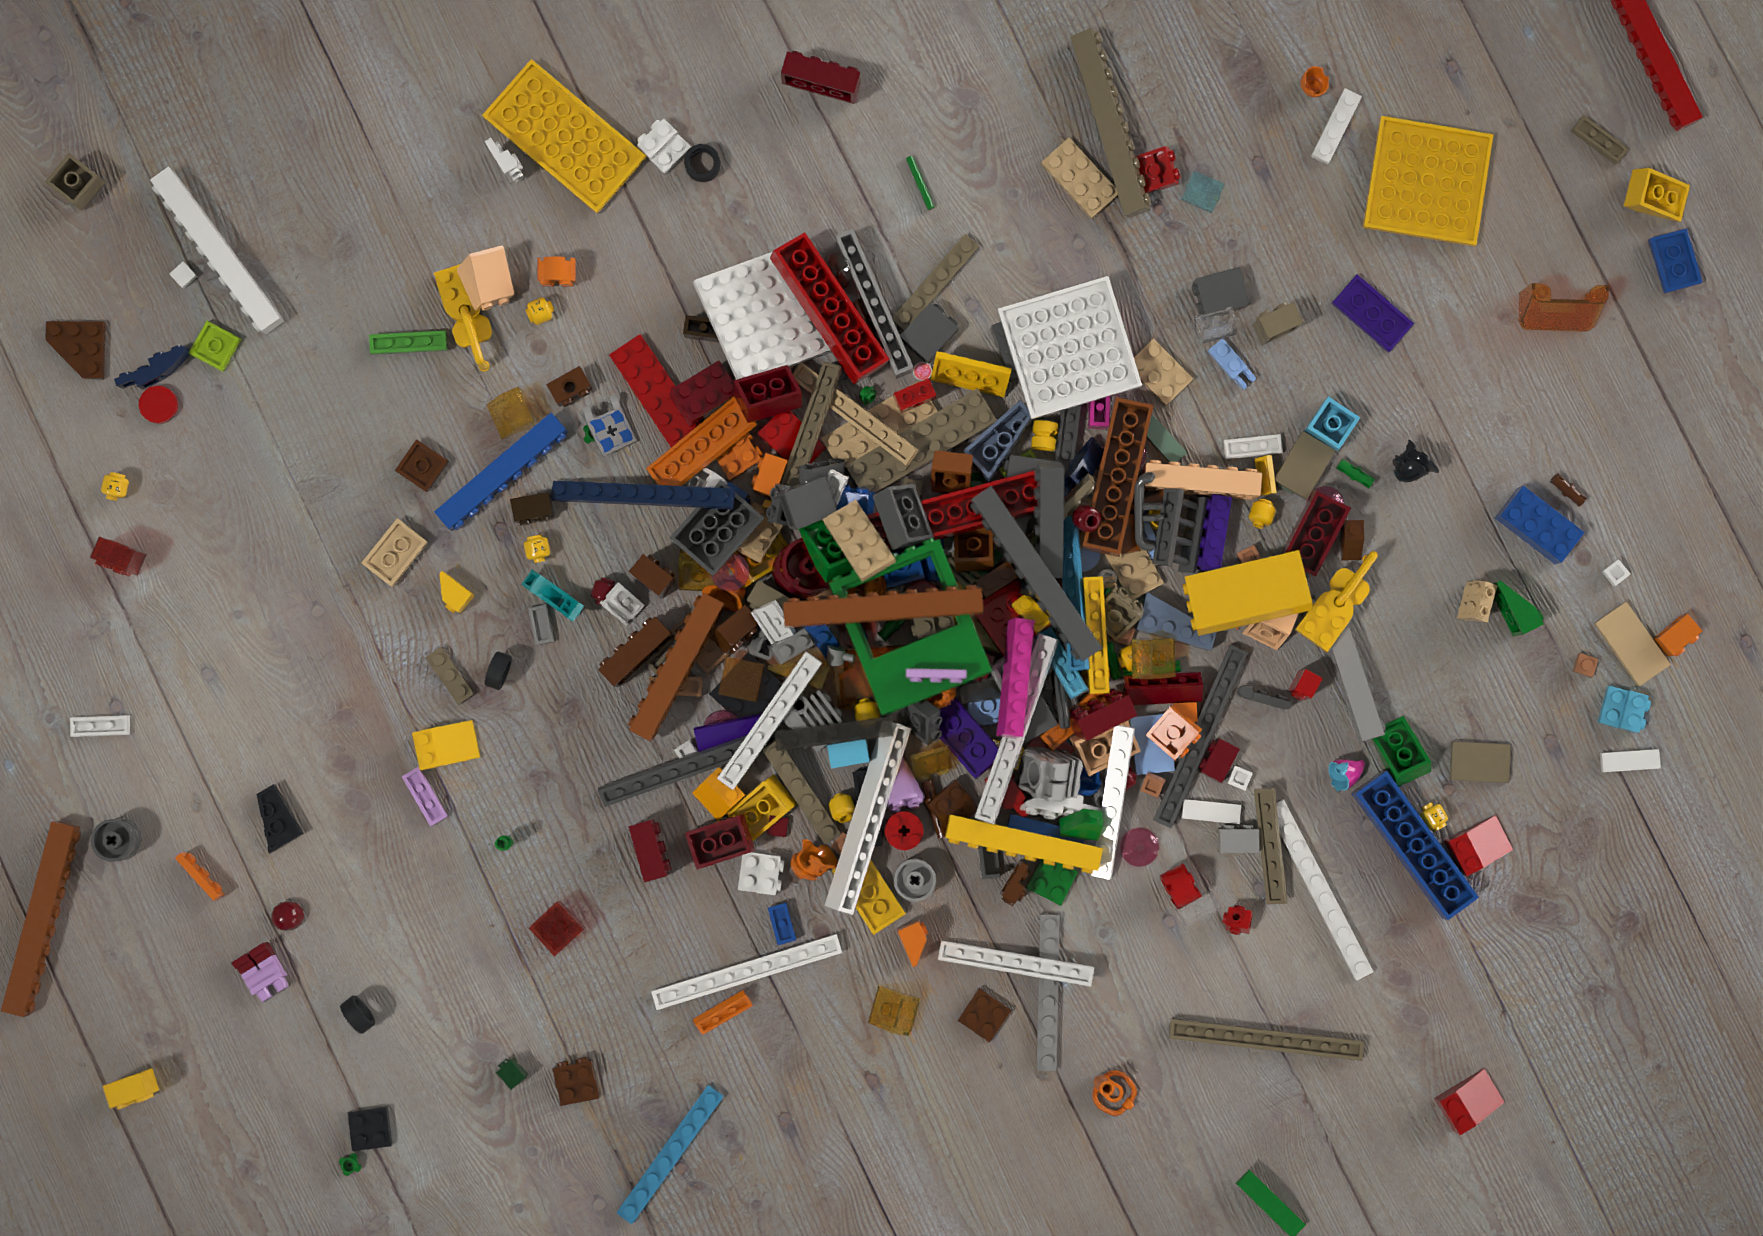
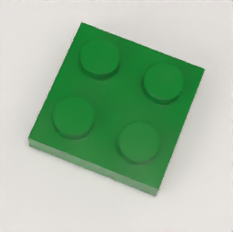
(1052, 881)

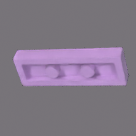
(935, 675)
(424, 796)

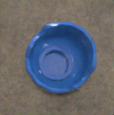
(1089, 784)

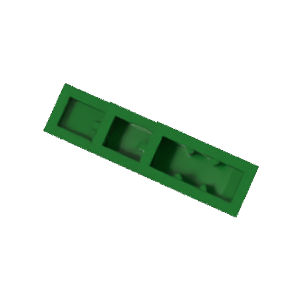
(1270, 1203)

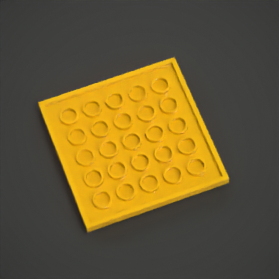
(1428, 181)

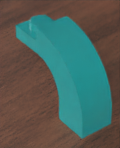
(552, 595)

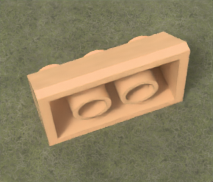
(1096, 751)

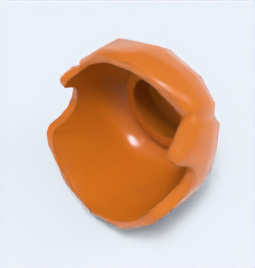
(1314, 82)

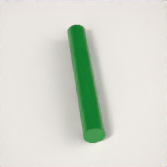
(920, 183)

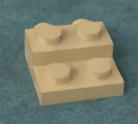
(1477, 601)

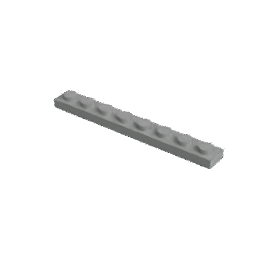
(1047, 996)

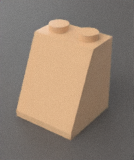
(487, 278)
(1272, 631)

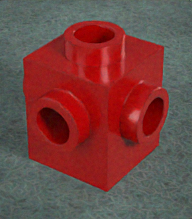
(1238, 920)

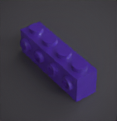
(1215, 533)

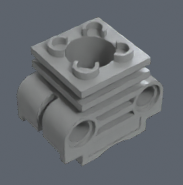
(813, 714)
(1050, 774)

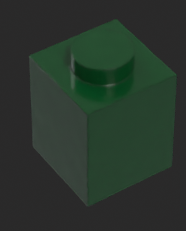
(511, 1072)

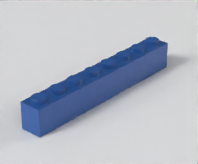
(501, 471)

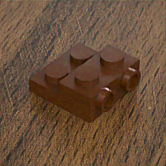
(1013, 890)
(576, 1081)

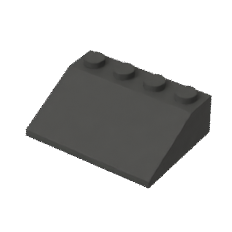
(715, 534)

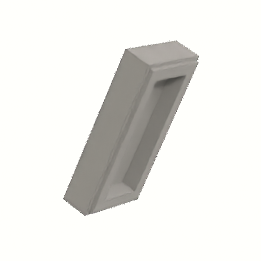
(541, 624)

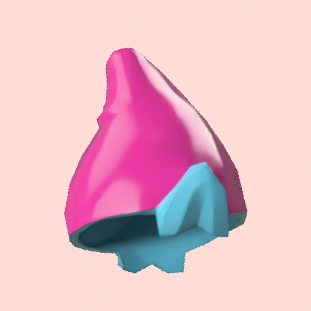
(1345, 773)

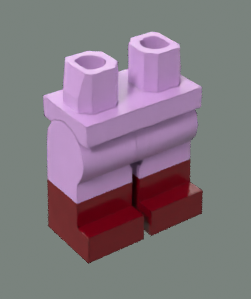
(261, 970)

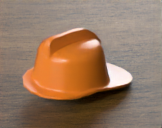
(731, 599)

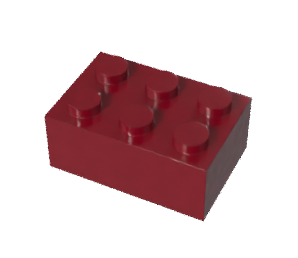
(703, 393)
(767, 393)
(1101, 714)
(720, 841)
(650, 850)

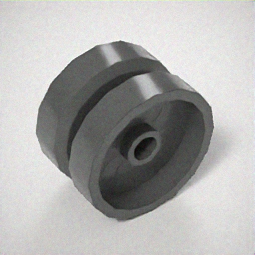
(112, 849)

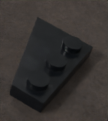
(278, 820)

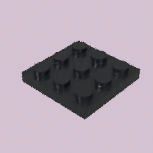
(742, 708)

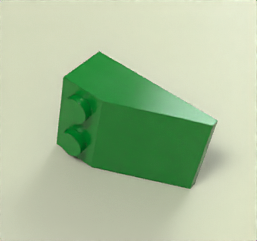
(824, 551)
(1517, 612)
(1402, 752)

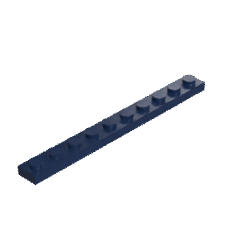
(643, 494)

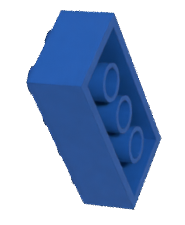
(1539, 525)

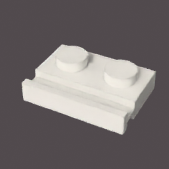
(622, 604)
(771, 621)

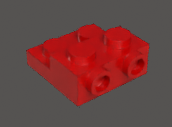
(1158, 169)

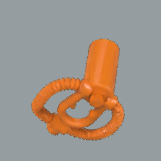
(1106, 1087)

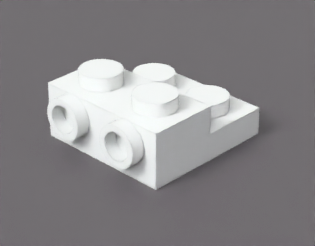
(663, 146)
(509, 163)
(760, 873)

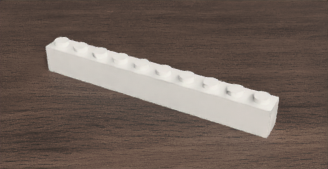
(217, 251)
(867, 820)

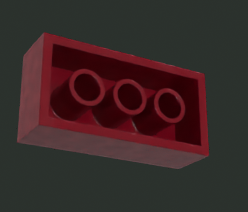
(821, 77)
(1316, 530)

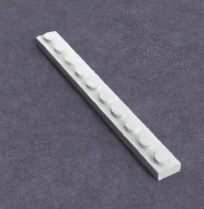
(1010, 747)
(1321, 893)
(746, 971)

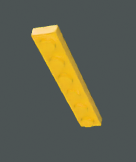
(1095, 620)

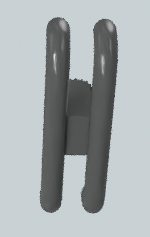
(1140, 516)

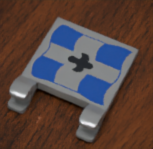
(611, 429)

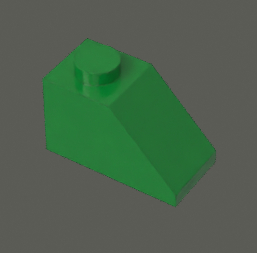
(1082, 824)

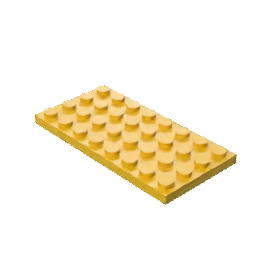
(564, 136)

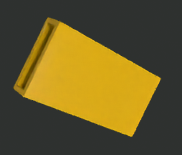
(1247, 593)

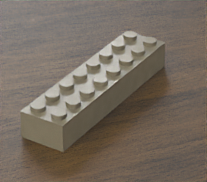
(938, 432)

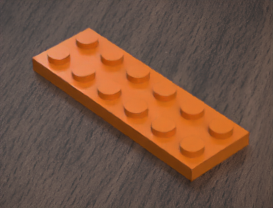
(701, 446)

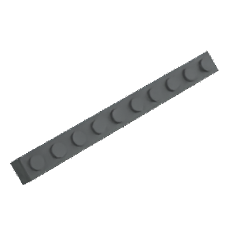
(1036, 574)

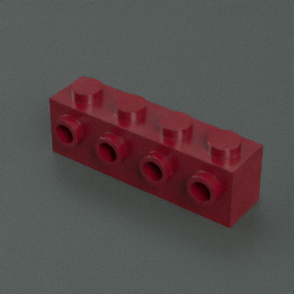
(1177, 689)

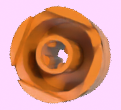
(556, 270)

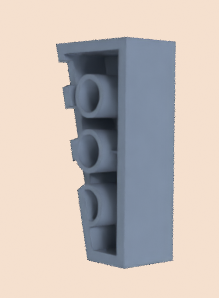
(999, 440)
(1168, 622)

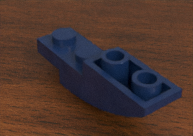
(160, 367)
(1083, 463)

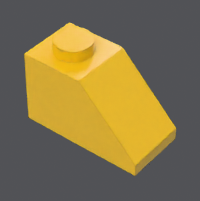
(454, 594)

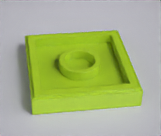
(214, 346)

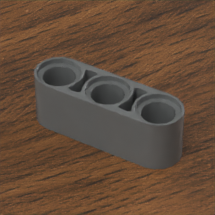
(821, 468)

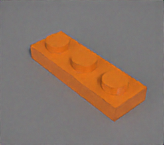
(200, 875)
(722, 1012)

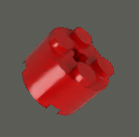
(912, 837)
(1180, 886)

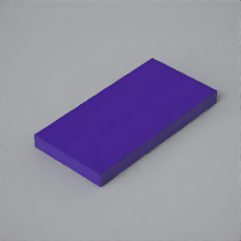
(1372, 313)
(721, 732)
(967, 739)

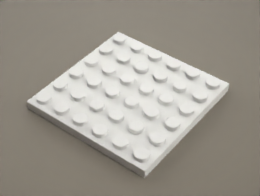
(758, 318)
(1069, 347)

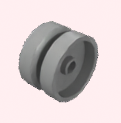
(916, 868)

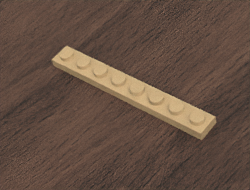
(860, 418)

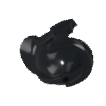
(1412, 464)

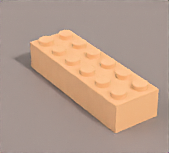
(1204, 481)

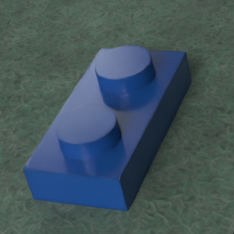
(782, 923)

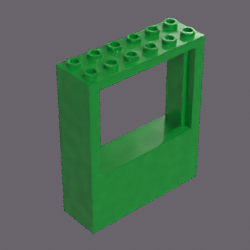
(947, 650)

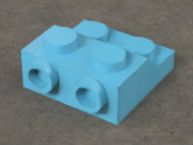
(1624, 709)

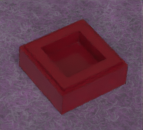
(778, 828)

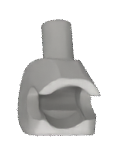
(838, 656)

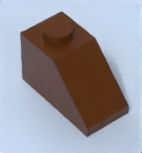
(1352, 539)

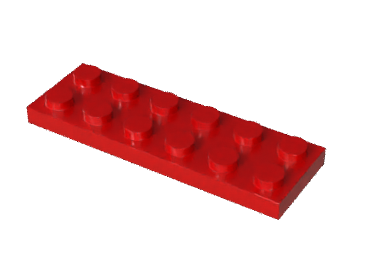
(651, 387)

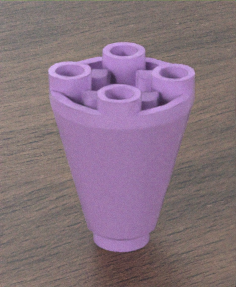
(905, 790)

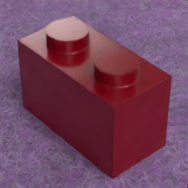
(1218, 760)

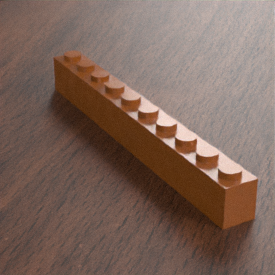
(883, 608)
(40, 919)

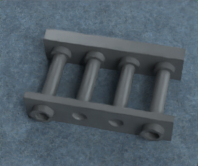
(1168, 530)

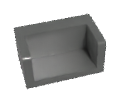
(988, 863)

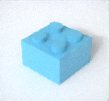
(1332, 423)
(848, 753)

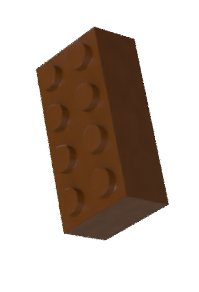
(635, 652)

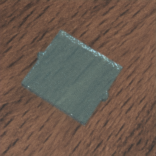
(1202, 191)

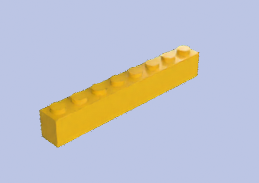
(1024, 843)

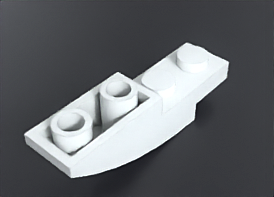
(1054, 809)

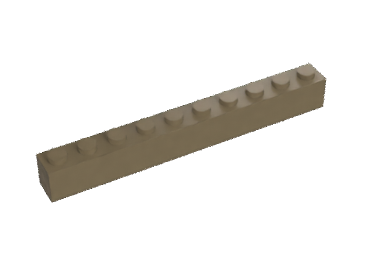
(1110, 122)

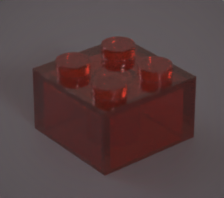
(117, 557)
(557, 928)

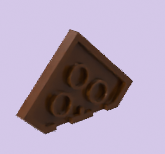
(79, 345)

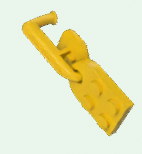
(470, 326)
(1335, 607)

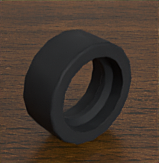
(716, 164)
(498, 670)
(357, 1014)

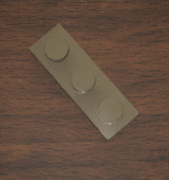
(450, 675)

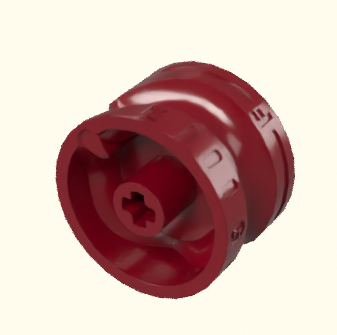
(796, 573)

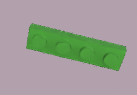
(408, 342)

